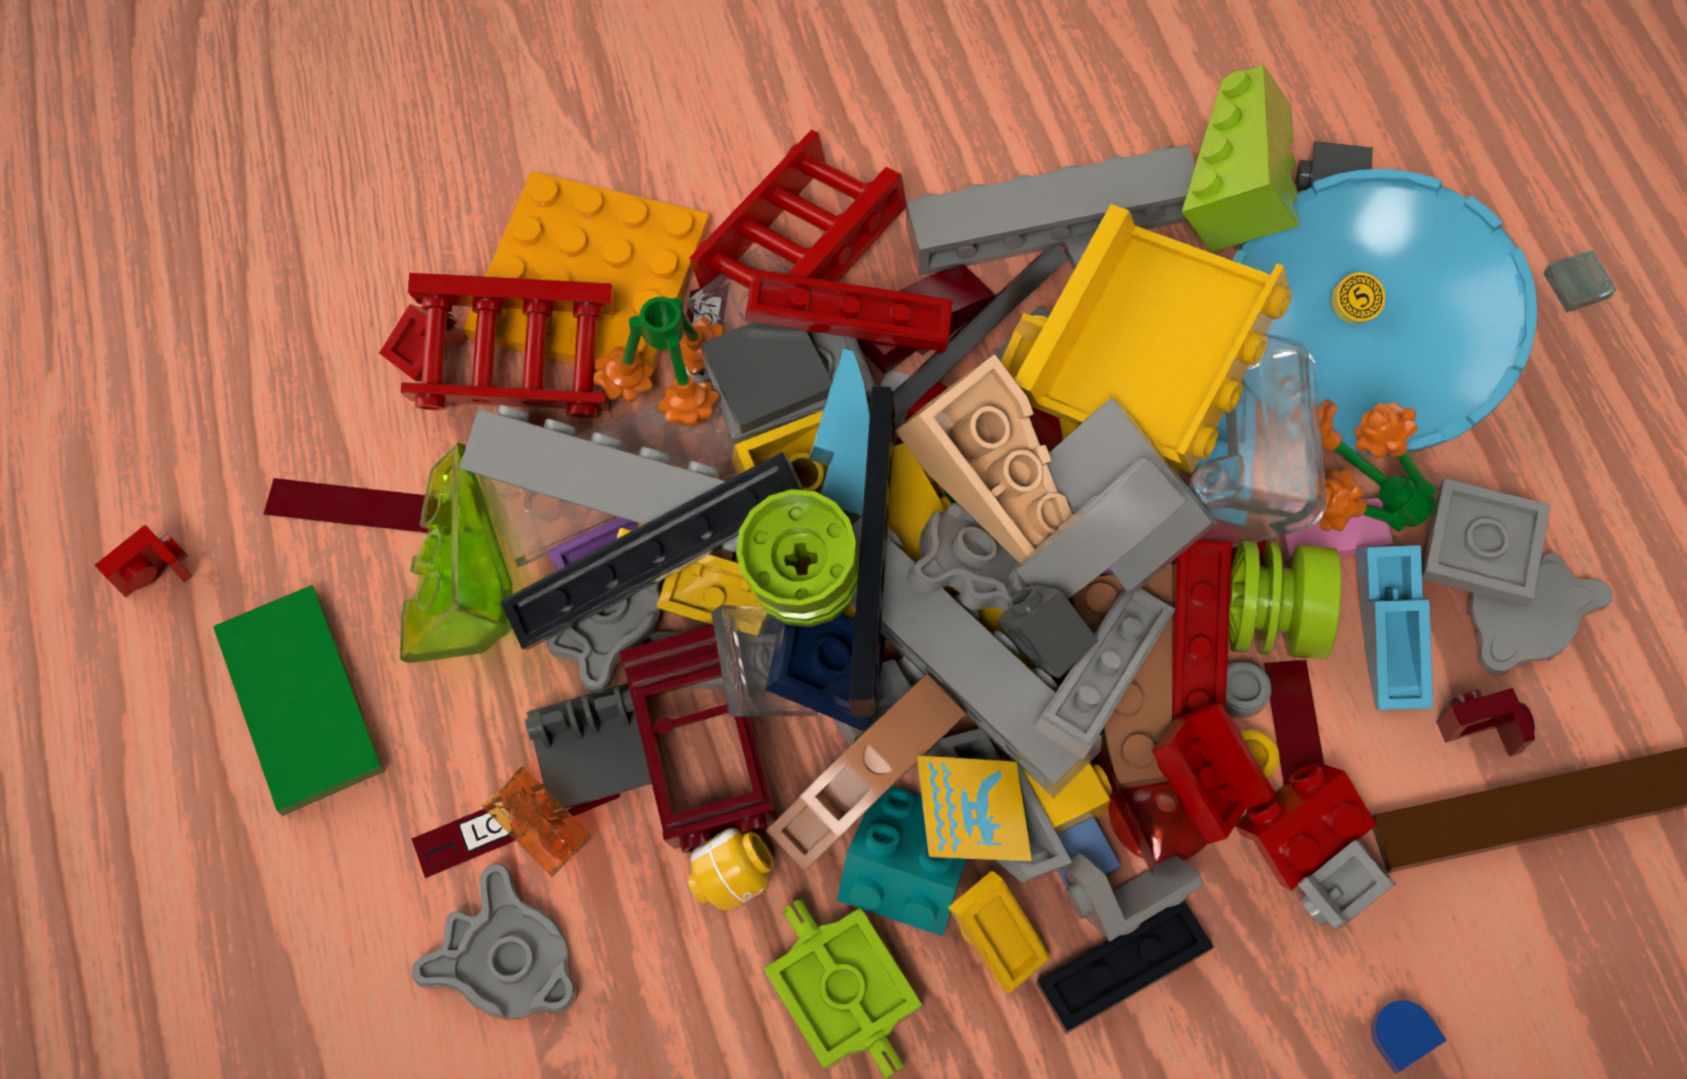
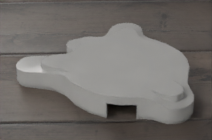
(967, 558)
(1518, 634)
(597, 640)
(504, 958)

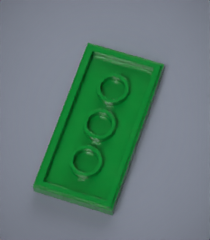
(297, 700)

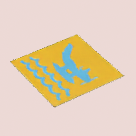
(973, 809)

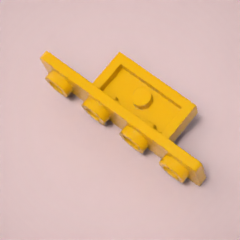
(704, 587)

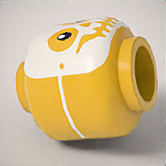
(730, 869)

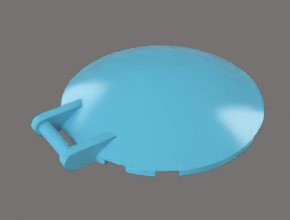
(1453, 309)

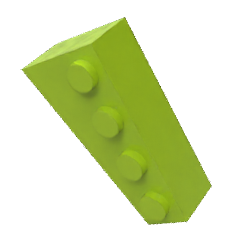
(1244, 164)

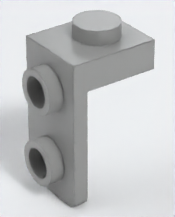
(1128, 906)

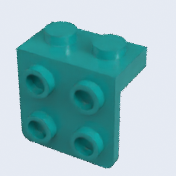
(892, 869)

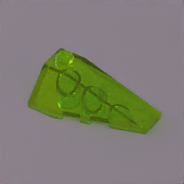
(458, 571)

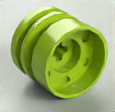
(782, 533)
(1290, 600)

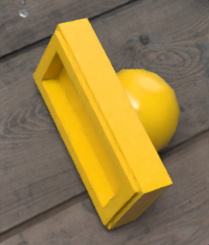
(999, 932)

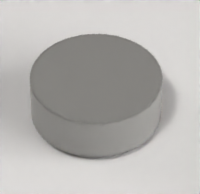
(1246, 689)

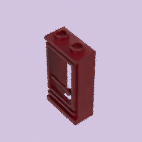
(675, 665)

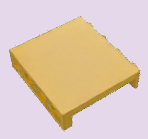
(1158, 333)

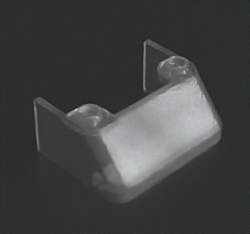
(1275, 454)

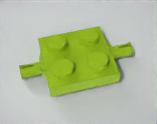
(843, 989)

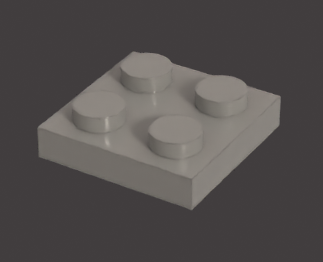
(1486, 542)

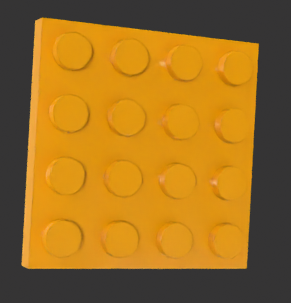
(593, 236)

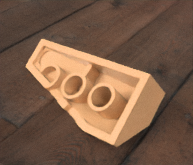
(988, 457)

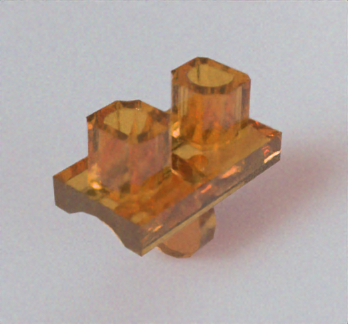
(537, 821)

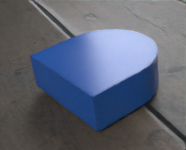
(1404, 1034)

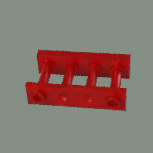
(845, 235)
(488, 298)

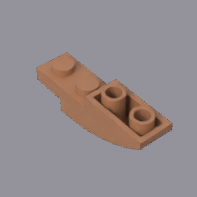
(866, 771)

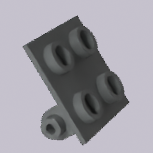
(589, 746)

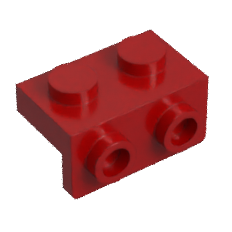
(1211, 770)
(1307, 822)

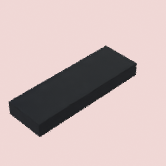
(1124, 966)

